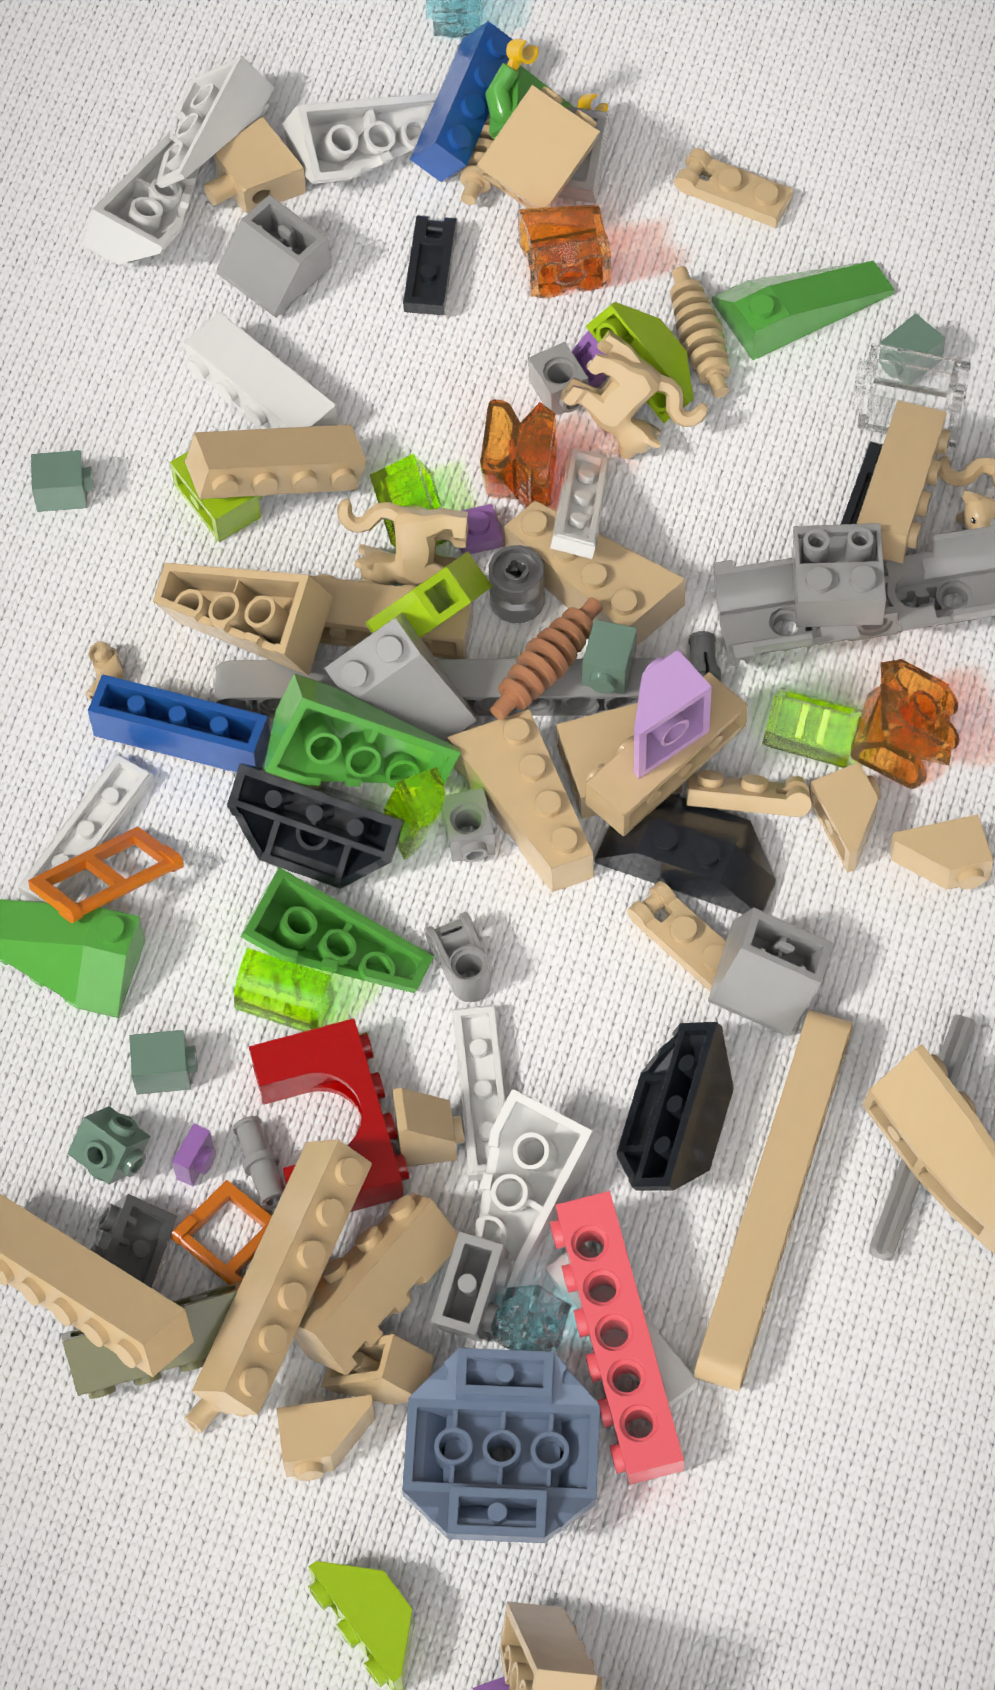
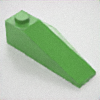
(790, 306)
(339, 738)
(322, 933)
(81, 960)

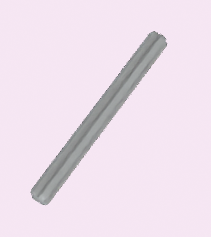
(905, 1182)

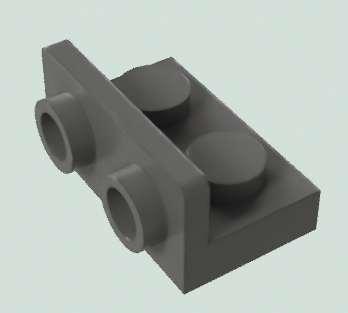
(135, 1237)

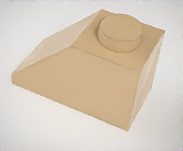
(847, 810)
(945, 852)
(426, 1128)
(386, 1371)
(321, 1434)

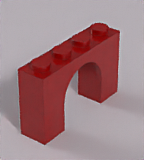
(336, 1062)

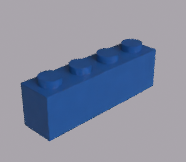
(461, 104)
(178, 725)

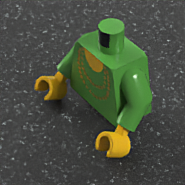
(513, 83)

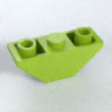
(652, 343)
(437, 596)
(370, 1616)

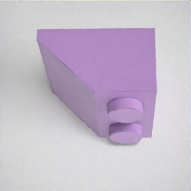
(670, 711)

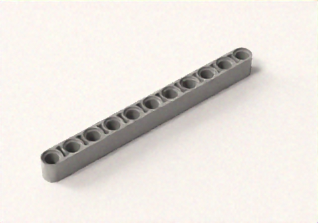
(262, 683)

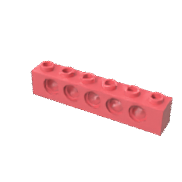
(596, 1220)

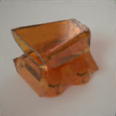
(564, 249)
(518, 456)
(906, 724)

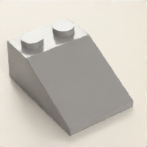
(403, 679)

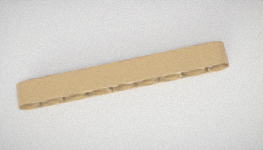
(773, 1201)

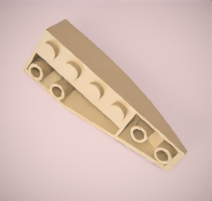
(939, 1139)

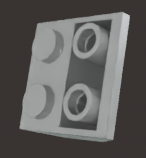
(274, 256)
(838, 575)
(769, 970)

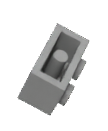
(471, 1287)

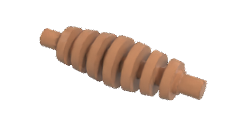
(546, 658)

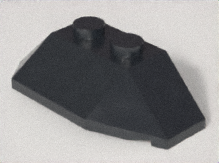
(312, 827)
(695, 854)
(677, 1110)

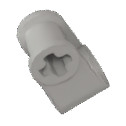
(458, 951)

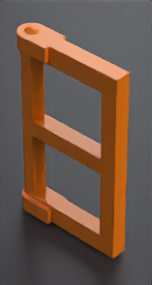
(92, 860)
(193, 1223)

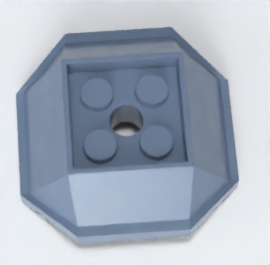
(491, 1402)

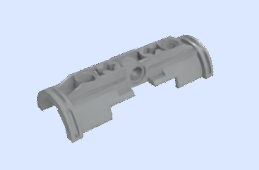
(761, 594)

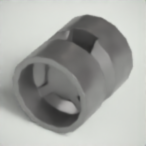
(516, 584)

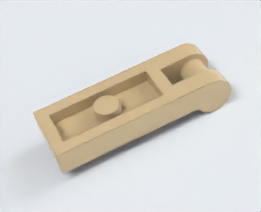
(733, 188)
(749, 793)
(680, 934)

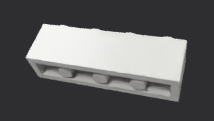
(255, 378)

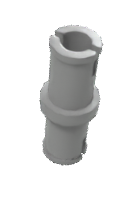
(259, 1161)

